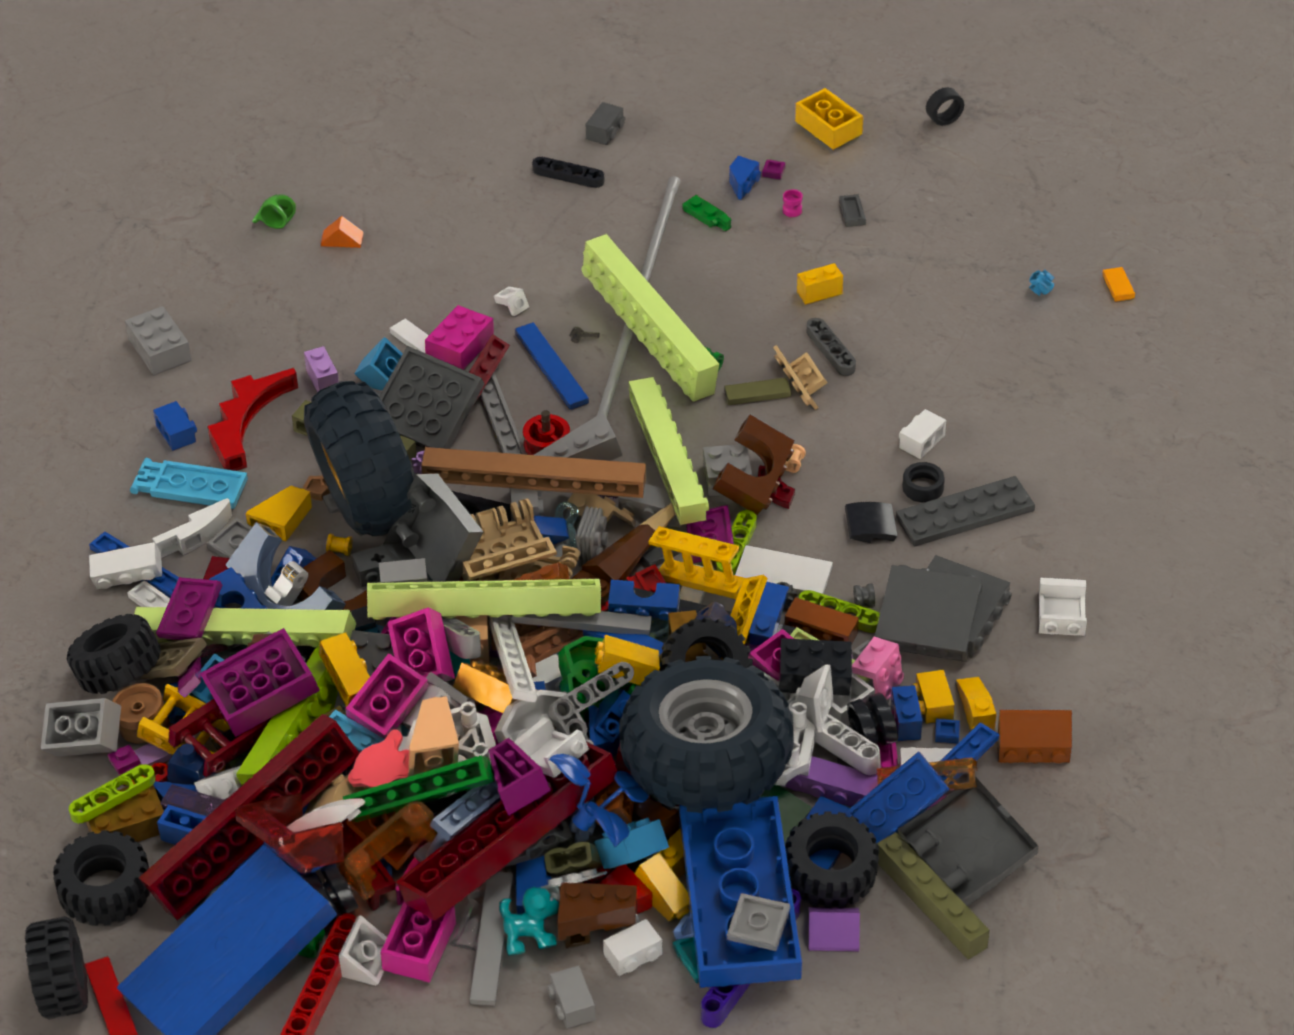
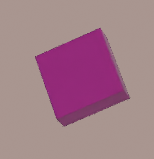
(773, 169)

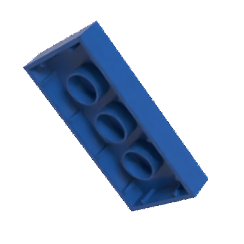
(728, 857)
(228, 948)

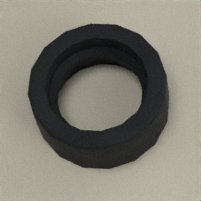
(952, 113)
(923, 470)

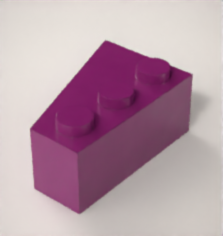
(517, 776)

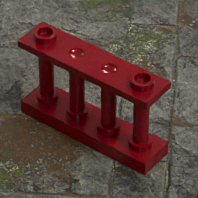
(201, 721)

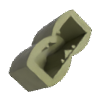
(576, 858)

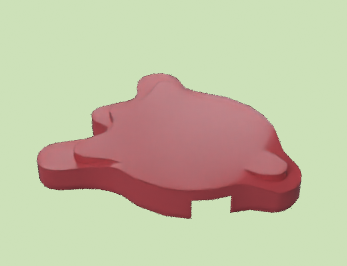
(381, 763)

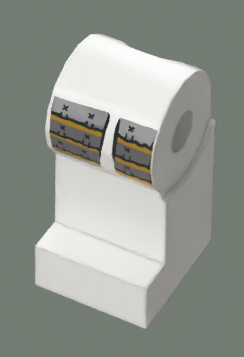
(288, 584)

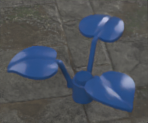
(590, 812)

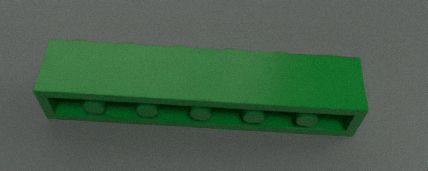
(423, 787)

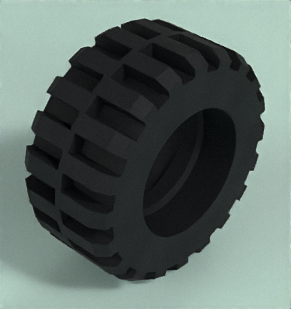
(708, 632)
(113, 654)
(839, 834)
(96, 854)
(56, 967)

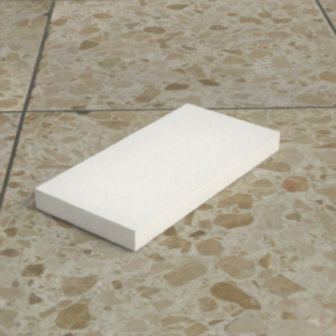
(778, 567)

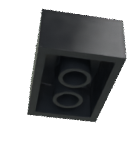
(804, 656)

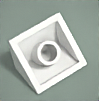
(361, 953)

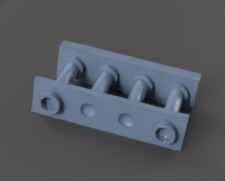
(459, 816)

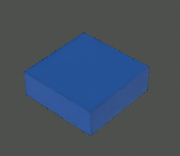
(947, 731)

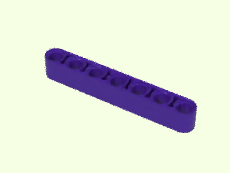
(722, 999)

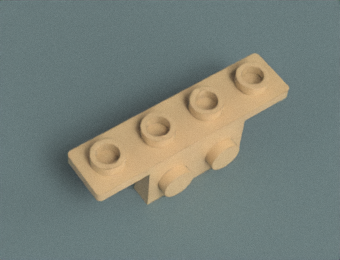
(805, 375)
(606, 504)

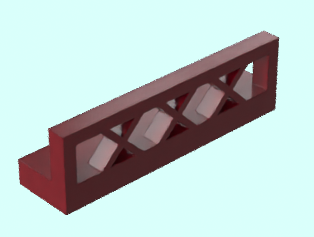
(489, 359)
(383, 882)

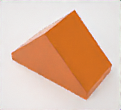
(342, 234)

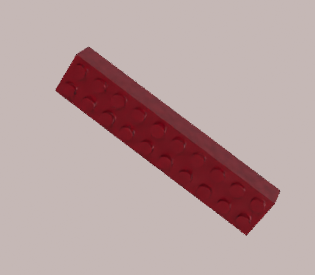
(497, 839)
(221, 842)

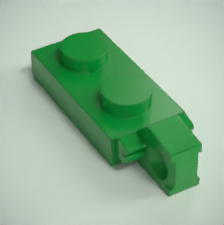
(707, 213)

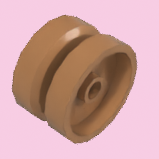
(138, 702)

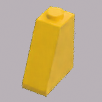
(282, 511)
(667, 891)

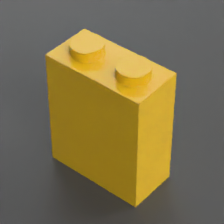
(616, 650)

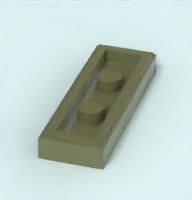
(757, 391)

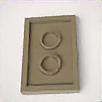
(176, 657)

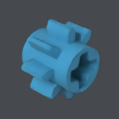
(1041, 282)

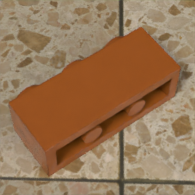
(822, 621)

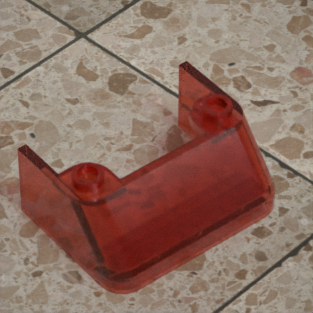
(300, 849)

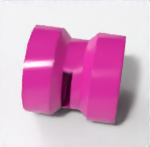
(792, 207)

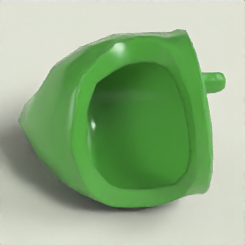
(276, 211)

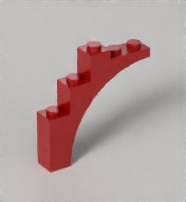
(237, 414)

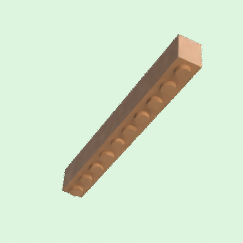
(536, 472)

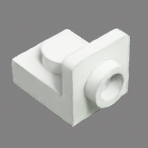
(513, 298)

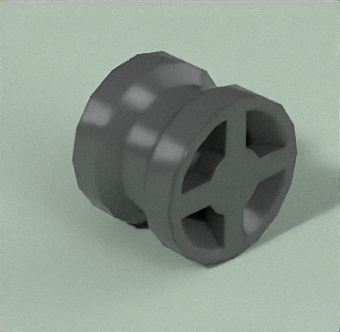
(864, 595)

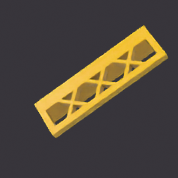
(747, 603)

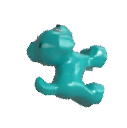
(538, 906)

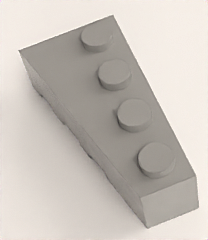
(589, 441)

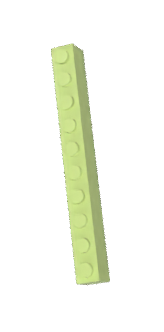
(668, 451)
(485, 598)
(239, 625)

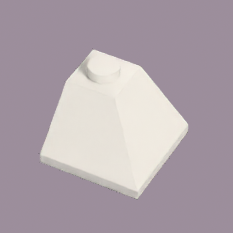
(817, 696)

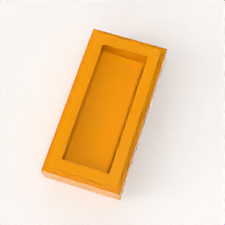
(1118, 284)

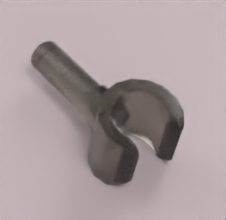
(577, 333)

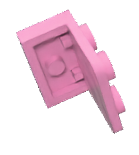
(882, 664)

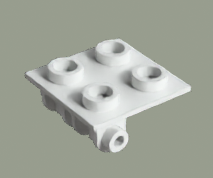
(555, 884)

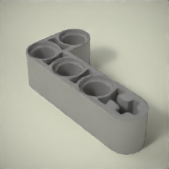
(462, 638)
(591, 694)

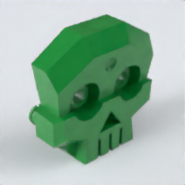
(579, 659)

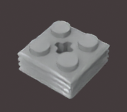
(591, 534)

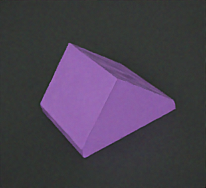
(834, 929)

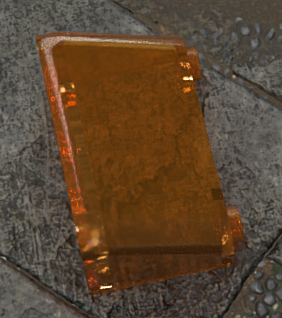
(408, 821)

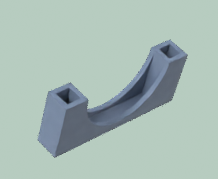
(254, 563)

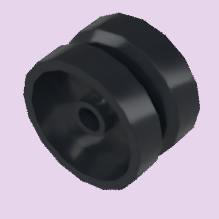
(873, 719)
(334, 889)

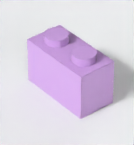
(320, 368)

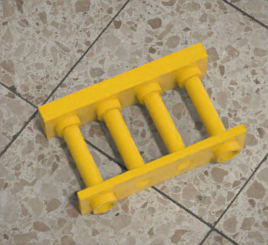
(694, 576)
(157, 735)

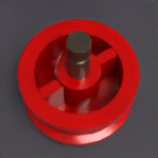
(543, 431)

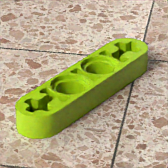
(739, 528)
(867, 615)
(110, 791)

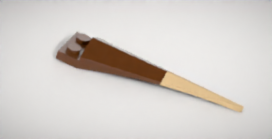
(623, 555)

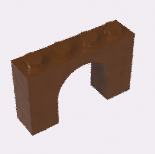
(773, 449)
(326, 572)

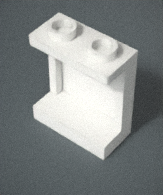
(1062, 606)
(543, 742)

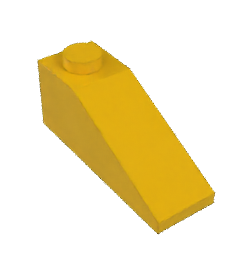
(976, 702)

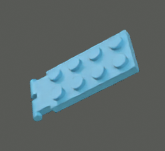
(189, 482)

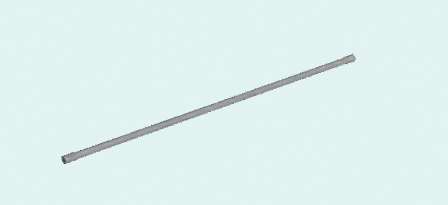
(671, 191)

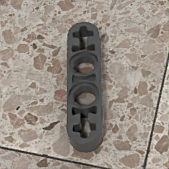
(835, 344)

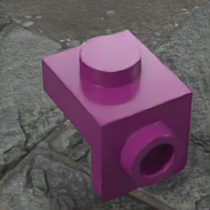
(124, 759)

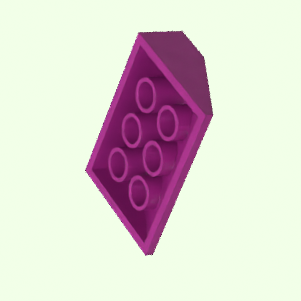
(260, 682)

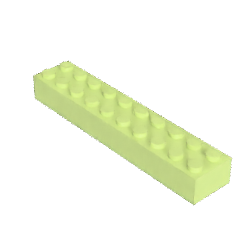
(650, 318)

